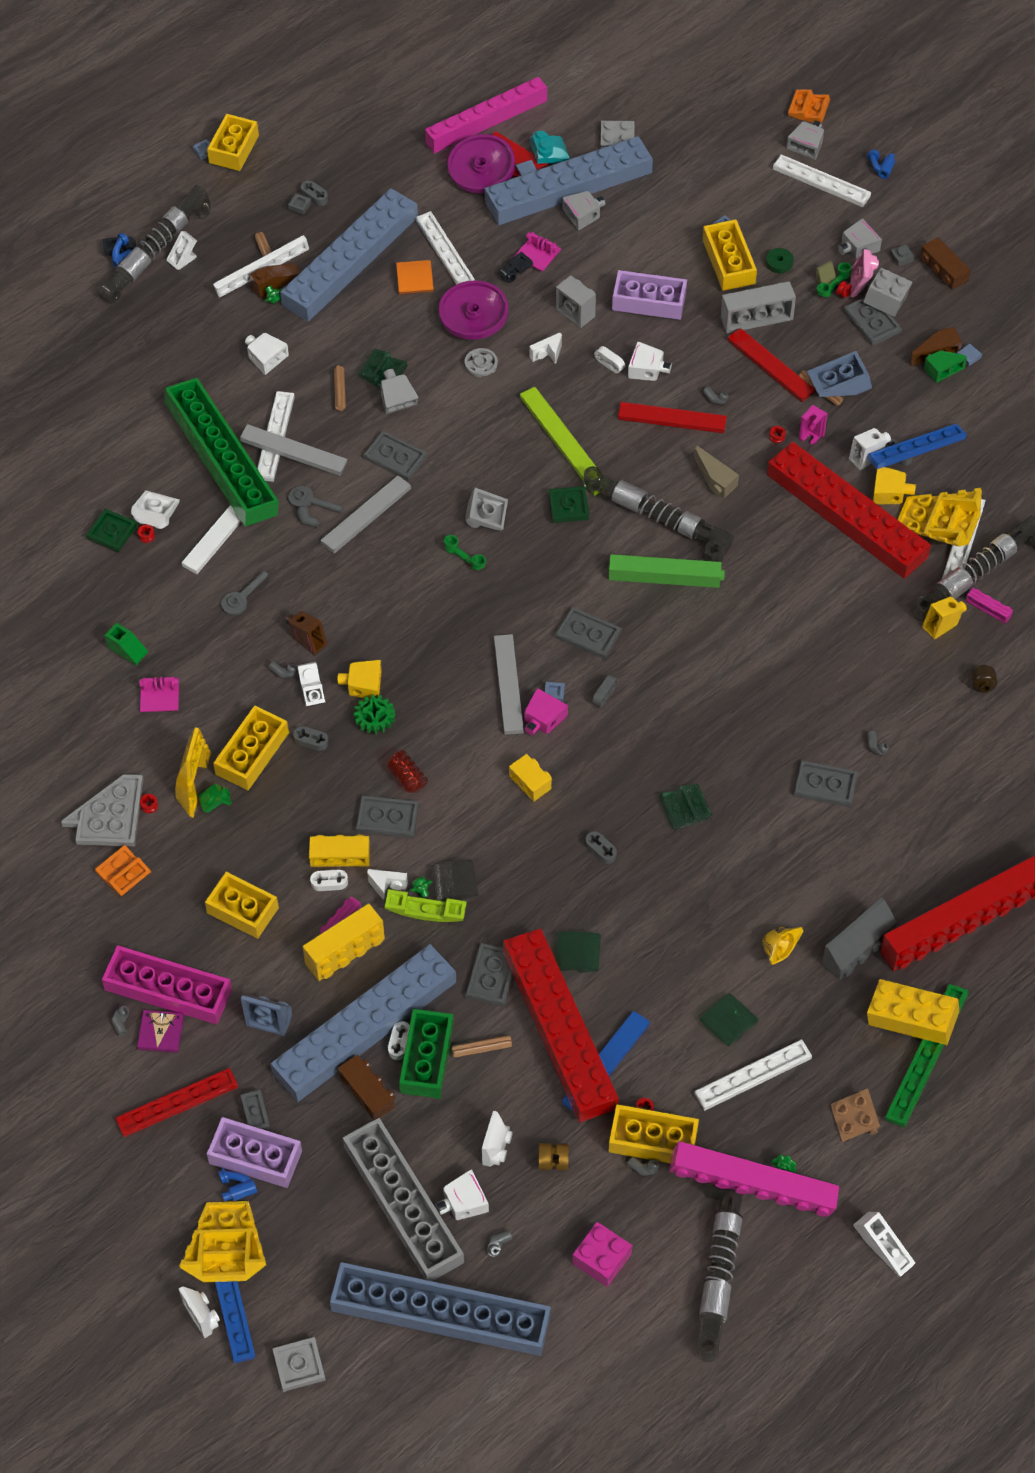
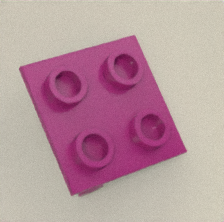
(539, 251)
(159, 694)

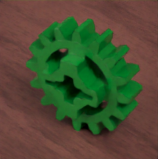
(365, 714)

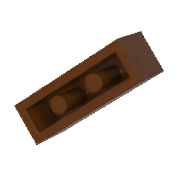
(945, 263)
(366, 1087)

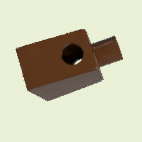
(307, 631)

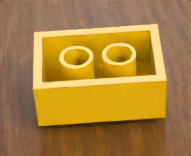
(233, 142)
(241, 905)

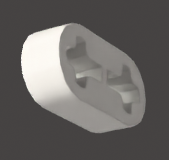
(609, 359)
(329, 880)
(395, 1040)

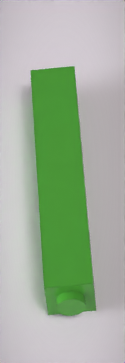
(665, 571)

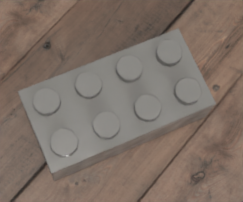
(758, 307)

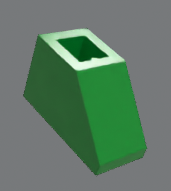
(125, 644)

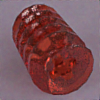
(407, 772)

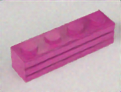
(989, 605)
(349, 907)

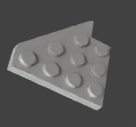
(110, 815)

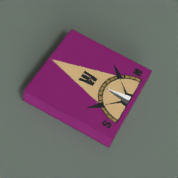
(160, 1031)

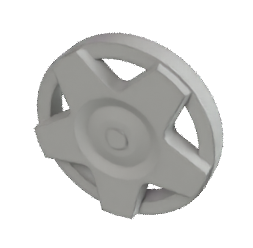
(481, 363)

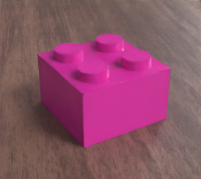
(602, 1254)

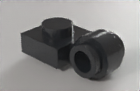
(109, 243)
(519, 264)

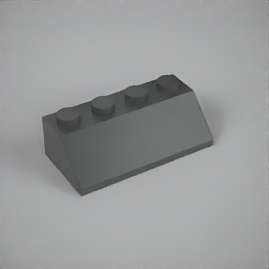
(859, 940)

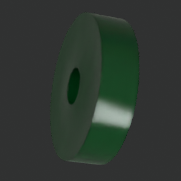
(785, 263)

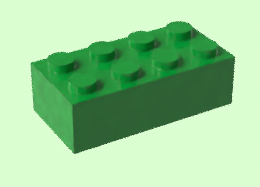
(426, 1053)

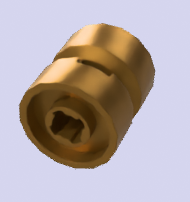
(546, 1153)

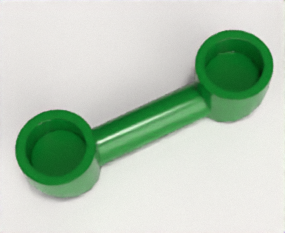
(844, 273)
(451, 546)

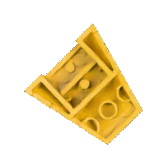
(945, 516)
(195, 756)
(224, 1244)

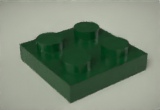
(569, 504)
(111, 530)

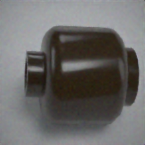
(984, 678)

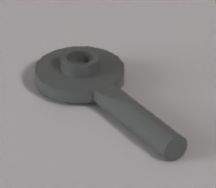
(304, 496)
(235, 602)

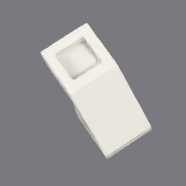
(311, 683)

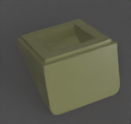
(825, 273)

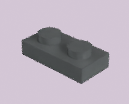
(255, 1110)

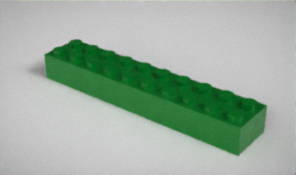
(221, 452)

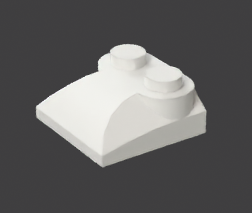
(154, 509)
(495, 1141)
(197, 1307)

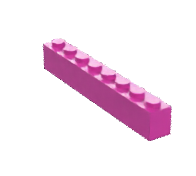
(486, 115)
(754, 1179)

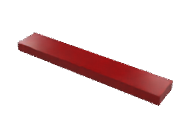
(771, 365)
(672, 417)
(176, 1102)

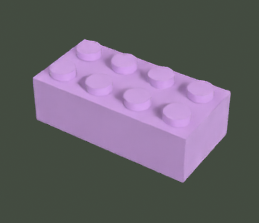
(649, 294)
(254, 1152)

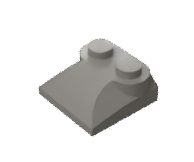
(486, 510)

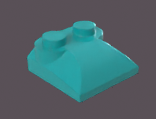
(548, 148)

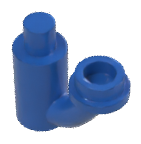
(886, 167)
(118, 258)
(239, 1191)

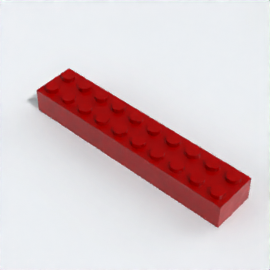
(848, 510)
(959, 916)
(560, 1025)

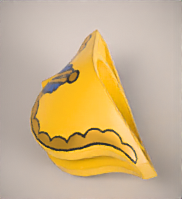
(781, 942)

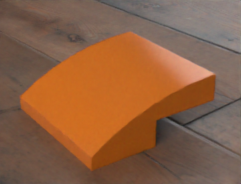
(808, 106)
(414, 277)
(122, 871)

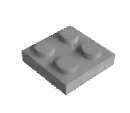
(615, 132)
(299, 1364)

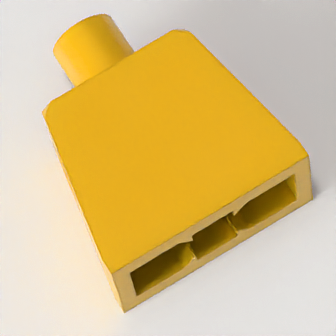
(891, 486)
(943, 616)
(362, 679)

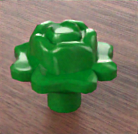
(273, 295)
(420, 886)
(784, 1163)

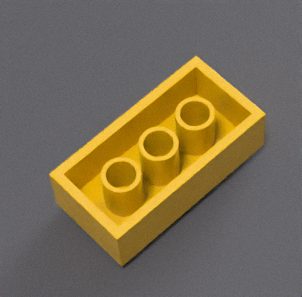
(729, 255)
(251, 748)
(344, 942)
(913, 1012)
(650, 1133)

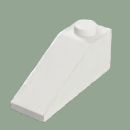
(884, 1242)

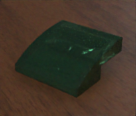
(378, 363)
(685, 806)
(578, 951)
(729, 1019)

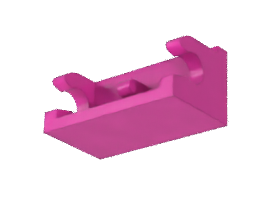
(813, 424)

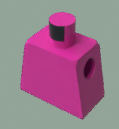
(544, 713)

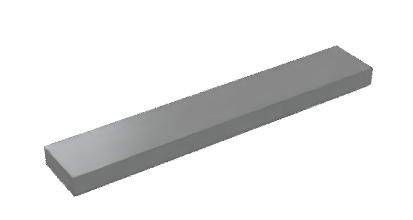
(293, 450)
(365, 514)
(508, 684)

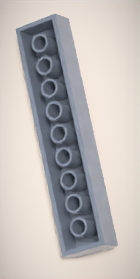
(580, 174)
(349, 254)
(363, 1022)
(440, 1309)

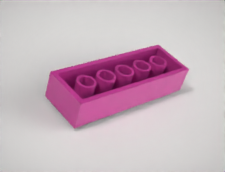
(167, 984)

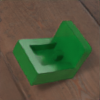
(214, 797)

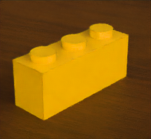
(339, 851)

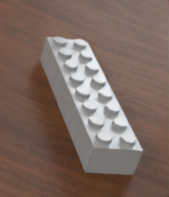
(403, 1200)

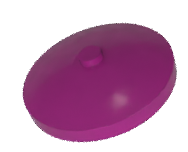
(481, 162)
(473, 310)

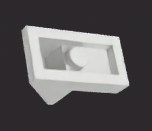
(182, 251)
(549, 346)
(382, 880)

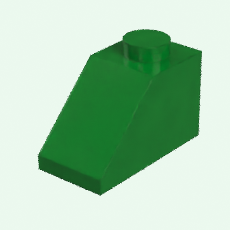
(944, 364)

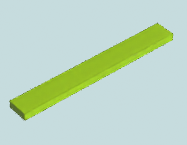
(557, 432)

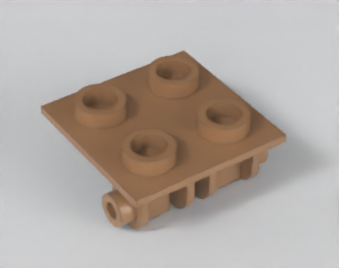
(855, 1115)

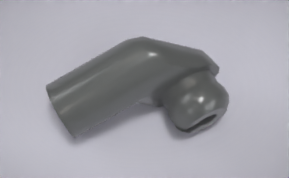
(119, 1019)

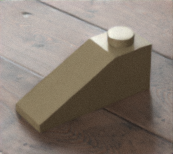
(717, 475)

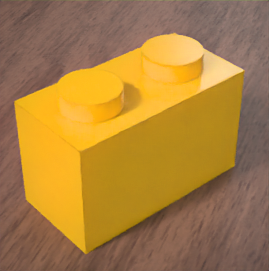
(530, 777)

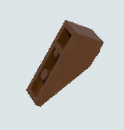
(274, 275)
(942, 340)

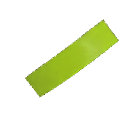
(425, 909)

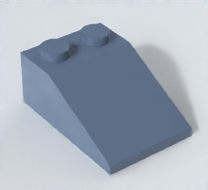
(841, 377)
(266, 1014)

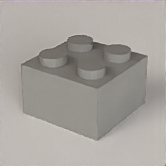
(887, 292)
(575, 301)

